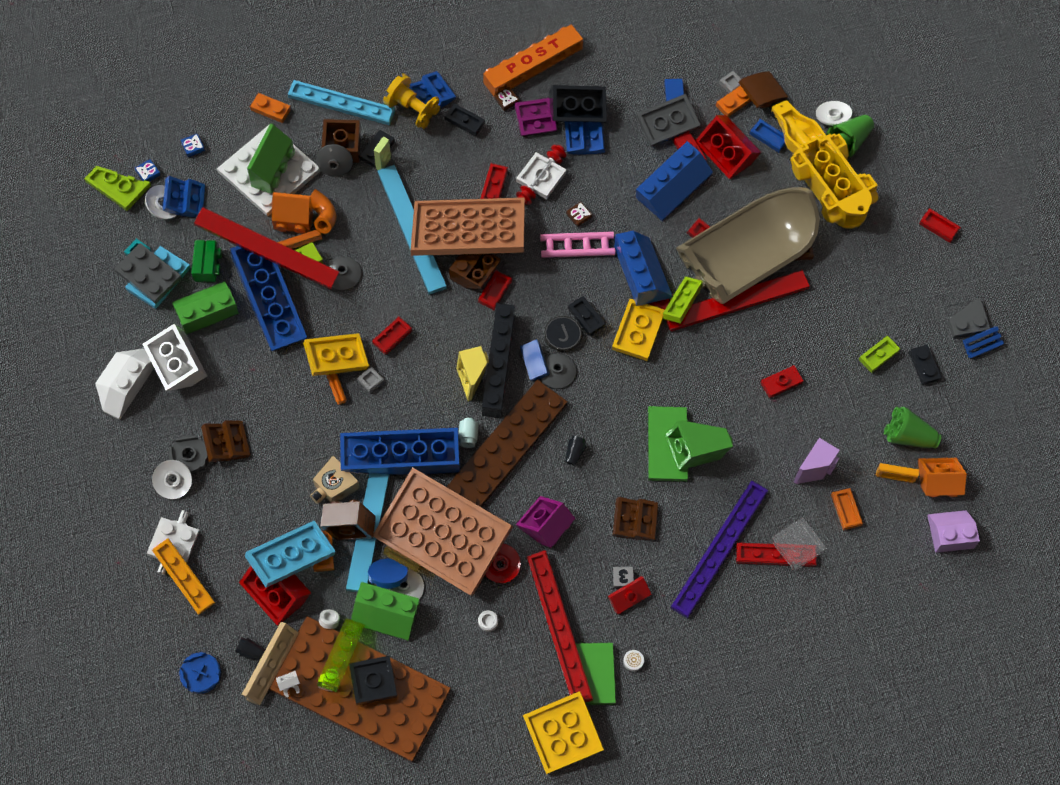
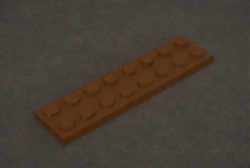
(508, 444)

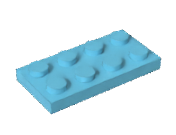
(289, 553)

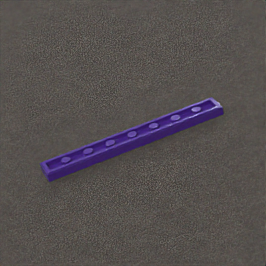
(719, 549)

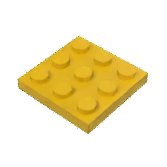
(563, 732)

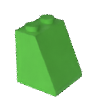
(697, 443)

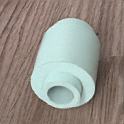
(468, 432)

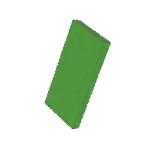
(660, 457)

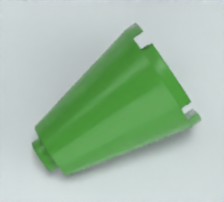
(853, 131)

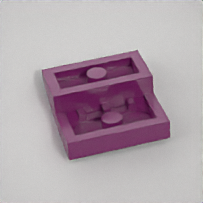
(534, 117)

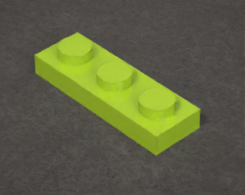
(682, 299)

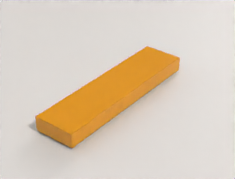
(183, 576)

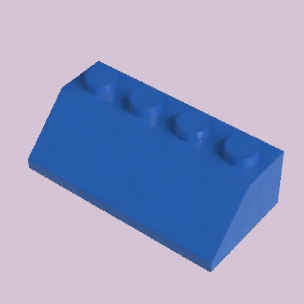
(674, 181)
(641, 268)

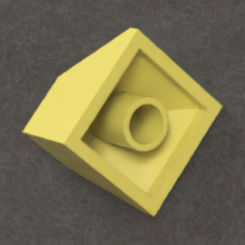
(471, 368)

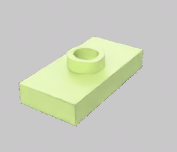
(382, 153)

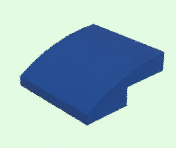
(433, 86)
(584, 138)
(183, 197)

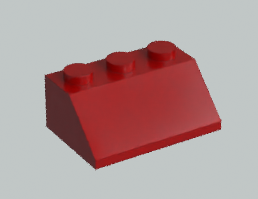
(727, 146)
(279, 599)

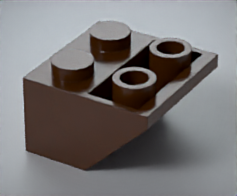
(473, 269)

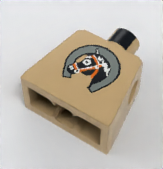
(333, 483)

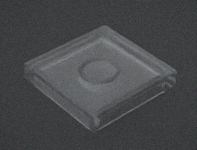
(798, 544)

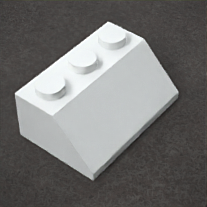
(174, 359)

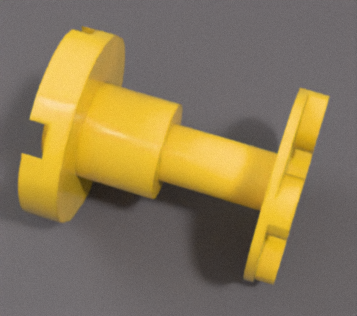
(401, 93)

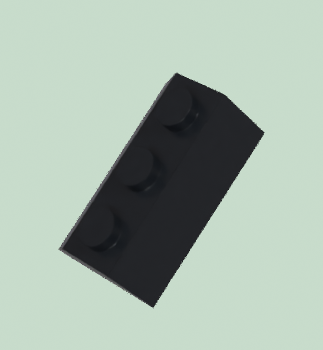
(578, 103)

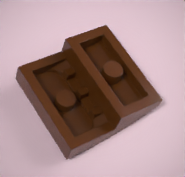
(763, 89)
(225, 441)
(635, 519)

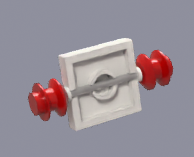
(541, 174)

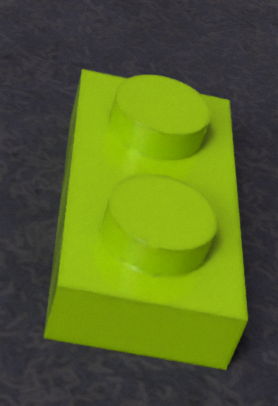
(879, 354)

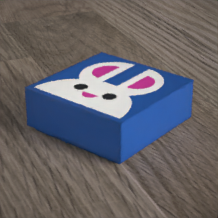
(192, 145)
(147, 171)

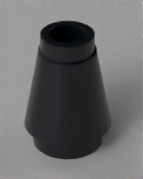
(575, 448)
(250, 649)

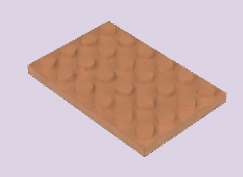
(468, 226)
(442, 531)

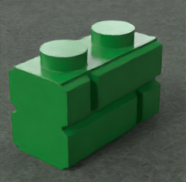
(205, 261)

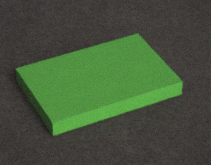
(599, 671)

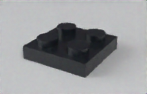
(373, 680)

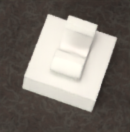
(288, 680)

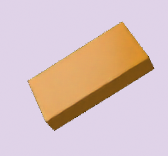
(897, 473)

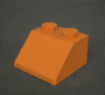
(291, 212)
(942, 477)

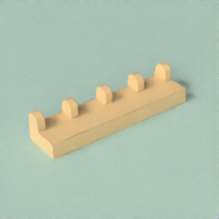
(270, 663)

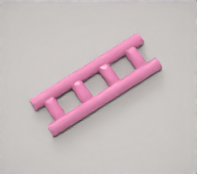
(569, 252)

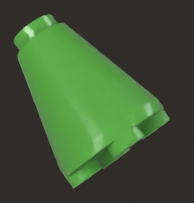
(911, 430)

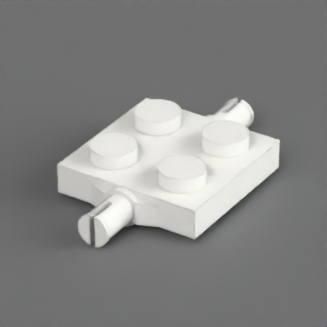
(180, 535)

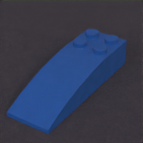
(268, 298)
(400, 450)

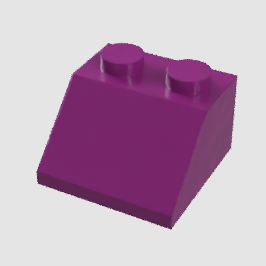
(546, 521)

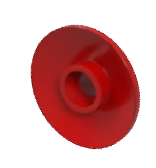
(510, 568)

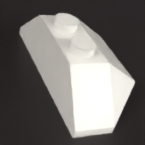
(123, 380)

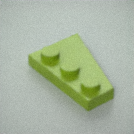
(116, 187)

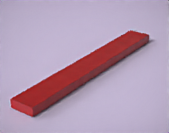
(266, 248)
(750, 297)
(559, 625)

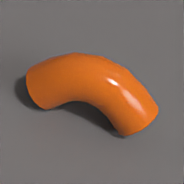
(325, 211)

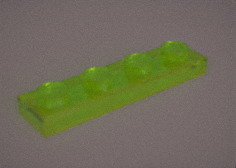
(341, 655)

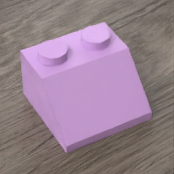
(818, 463)
(953, 531)

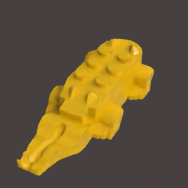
(824, 168)

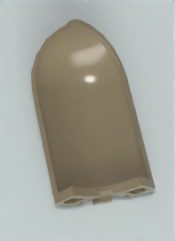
(753, 242)

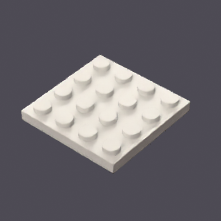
(298, 173)

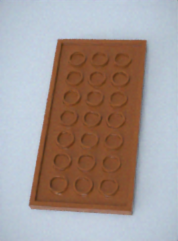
(392, 723)

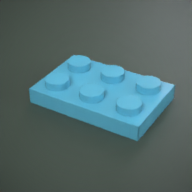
(174, 262)

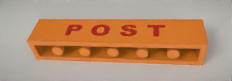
(533, 60)

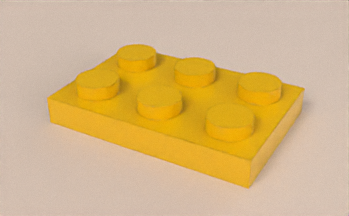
(638, 330)
(335, 354)

